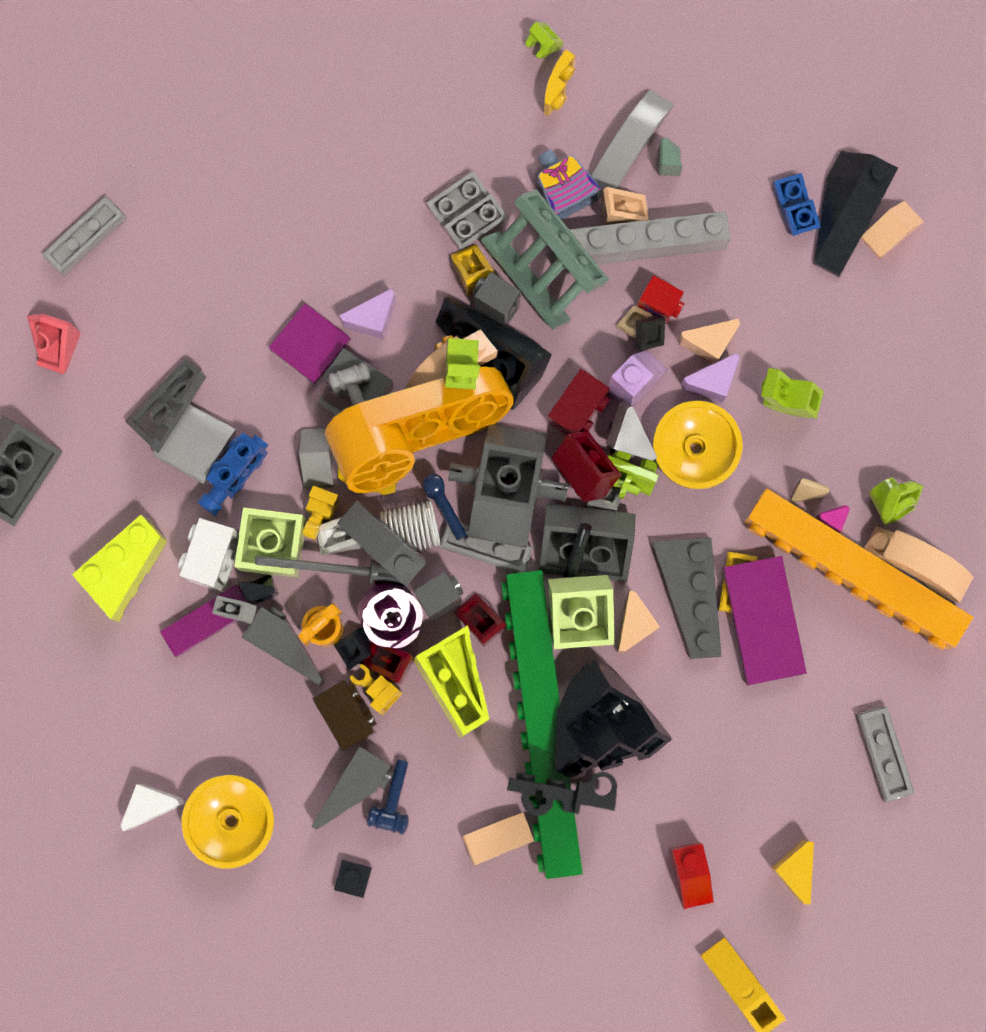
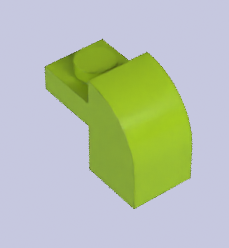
(461, 363)
(790, 395)

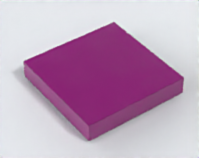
(309, 343)

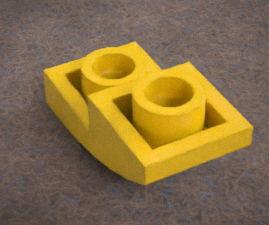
(556, 88)

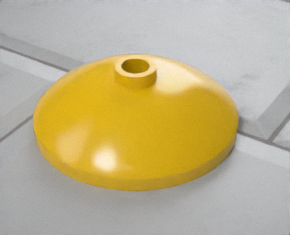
(711, 430)
(206, 825)

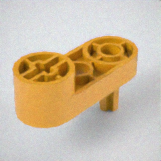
(378, 436)

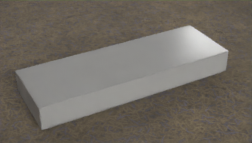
(84, 236)
(493, 553)
(885, 754)

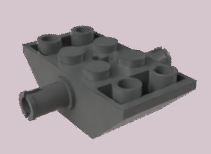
(500, 510)

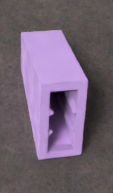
(636, 377)

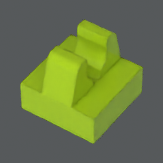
(549, 40)

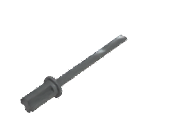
(375, 571)

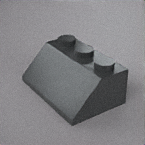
(23, 467)
(607, 548)

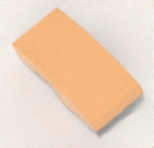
(498, 838)

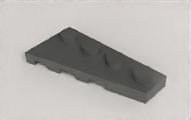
(691, 586)

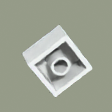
(209, 555)

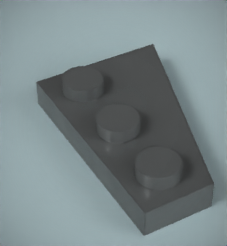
(166, 405)

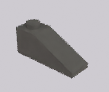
(382, 543)
(280, 641)
(359, 781)

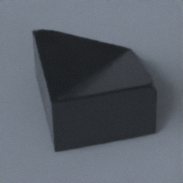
(259, 589)

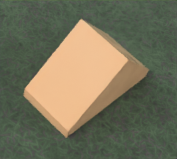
(623, 206)
(891, 229)
(709, 341)
(636, 623)

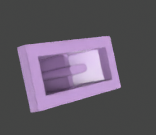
(371, 316)
(713, 380)

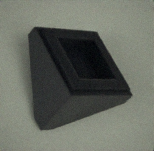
(354, 648)

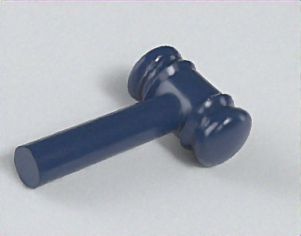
(434, 489)
(388, 817)

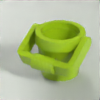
(895, 499)

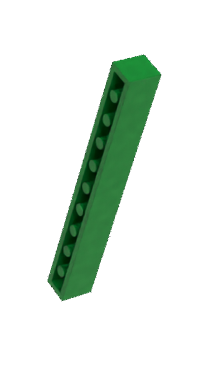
(539, 708)

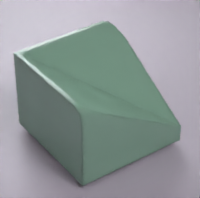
(669, 158)

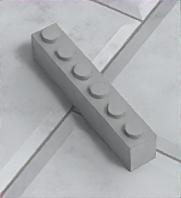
(655, 238)

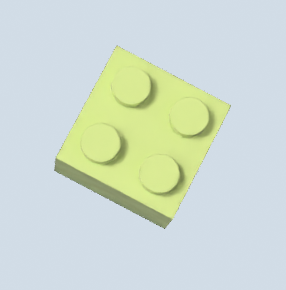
(269, 535)
(581, 611)

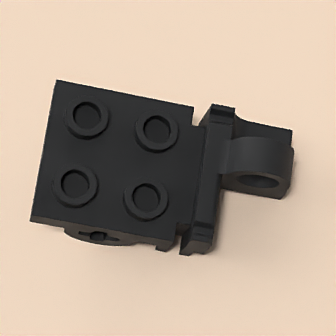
(556, 790)

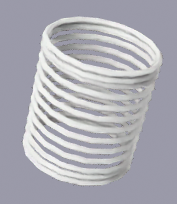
(415, 519)

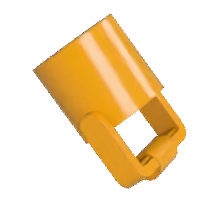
(322, 626)

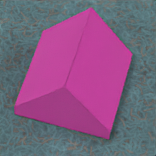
(834, 518)

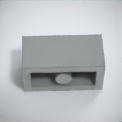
(234, 609)

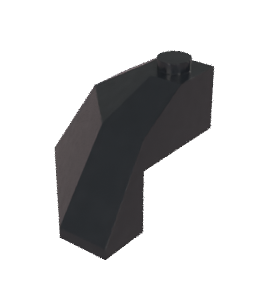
(603, 724)

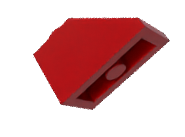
(692, 874)

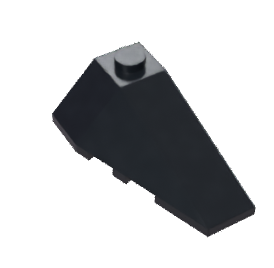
(850, 201)
(518, 356)

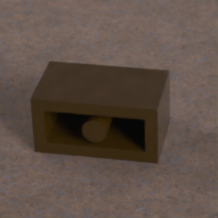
(345, 715)

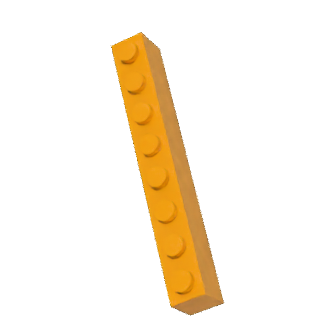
(858, 570)

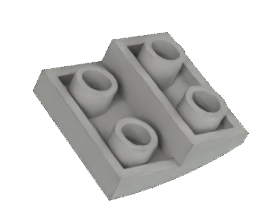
(466, 210)
(195, 443)

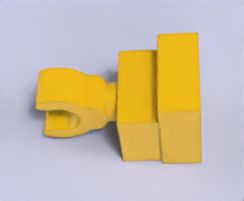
(320, 506)
(381, 690)

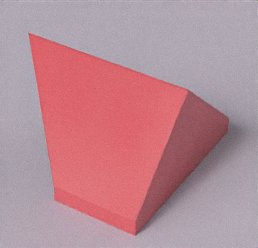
(53, 341)

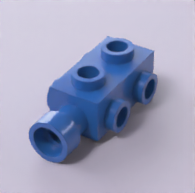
(232, 466)

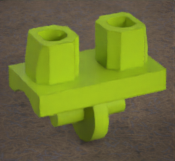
(634, 478)

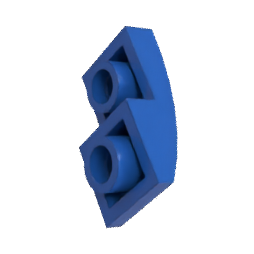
(795, 204)

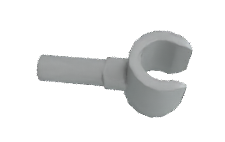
(330, 407)

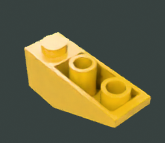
(742, 987)

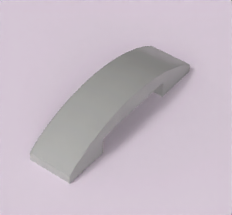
(631, 140)

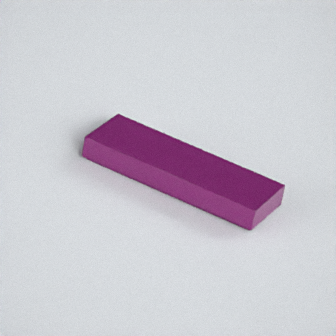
(198, 625)

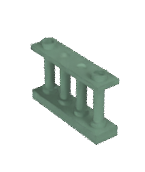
(562, 242)

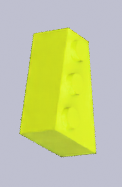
(120, 566)
(454, 681)

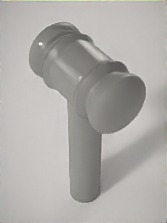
(350, 380)

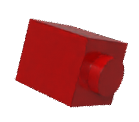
(662, 299)

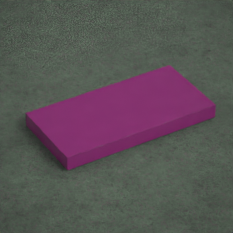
(764, 620)

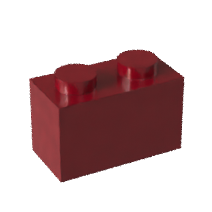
(579, 404)
(586, 466)

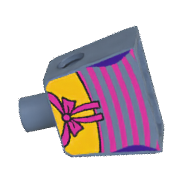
(566, 184)

